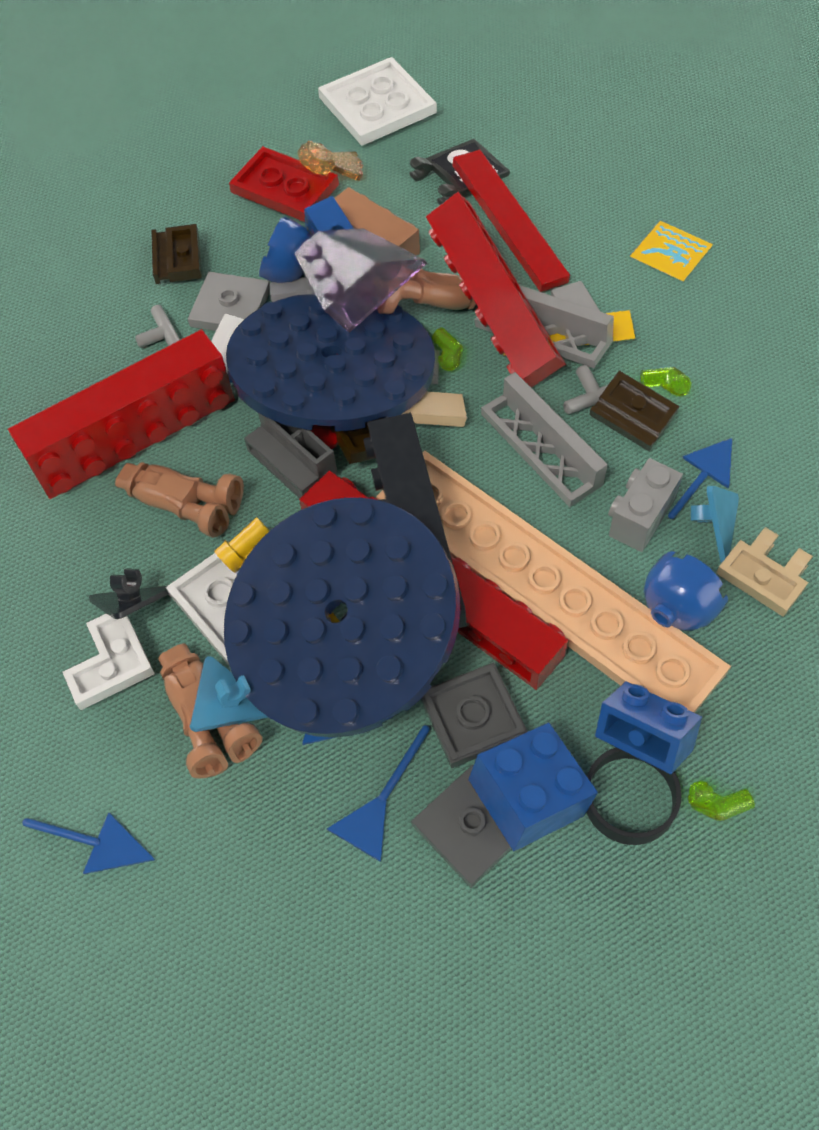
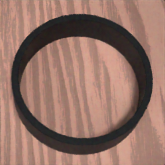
(627, 837)

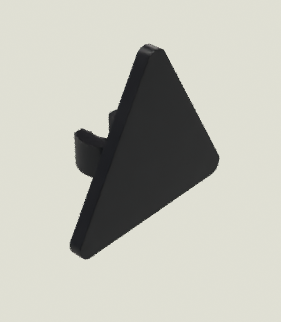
(127, 595)

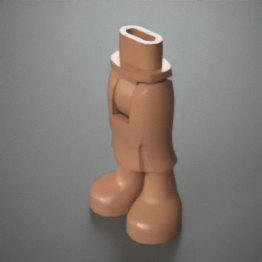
(430, 288)
(180, 494)
(181, 679)

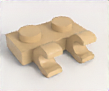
(764, 578)

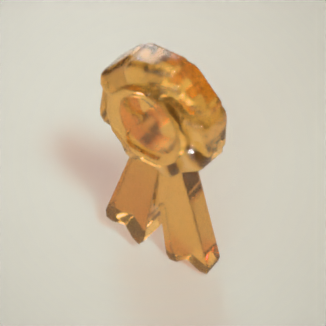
(322, 161)

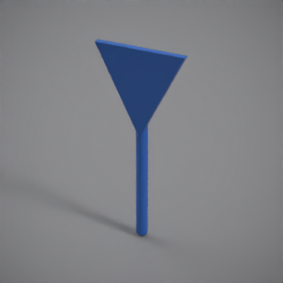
(366, 825)

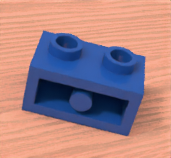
(648, 726)

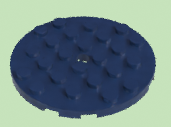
(291, 372)
(386, 649)

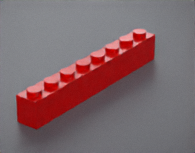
(494, 621)

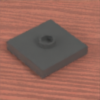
(472, 714)
(462, 831)

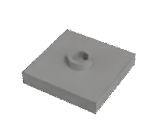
(227, 295)

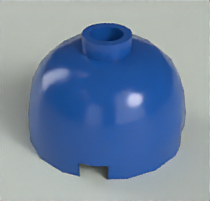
(281, 263)
(683, 593)

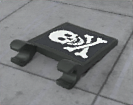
(442, 165)

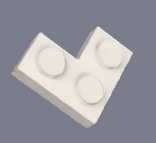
(116, 667)

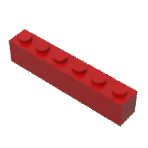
(494, 290)

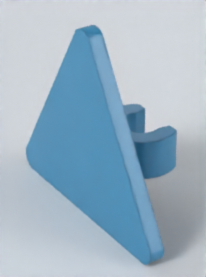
(720, 511)
(221, 699)

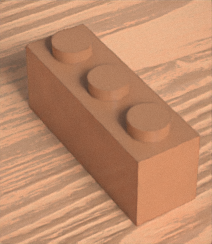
(378, 220)

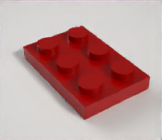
(282, 183)

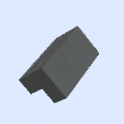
(291, 454)

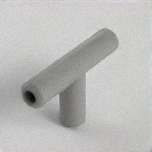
(164, 330)
(592, 390)

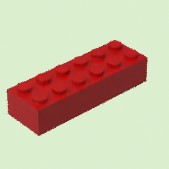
(124, 413)

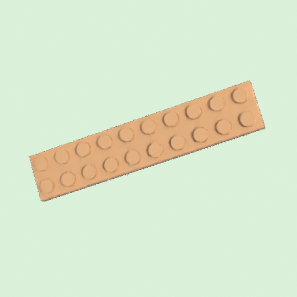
(560, 589)

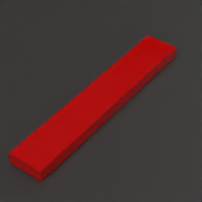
(511, 221)

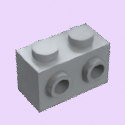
(644, 504)

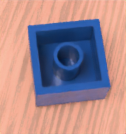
(531, 786)

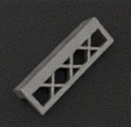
(575, 322)
(556, 436)

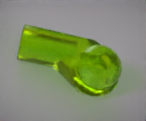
(451, 349)
(668, 378)
(716, 806)

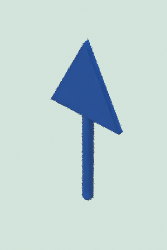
(713, 462)
(111, 849)

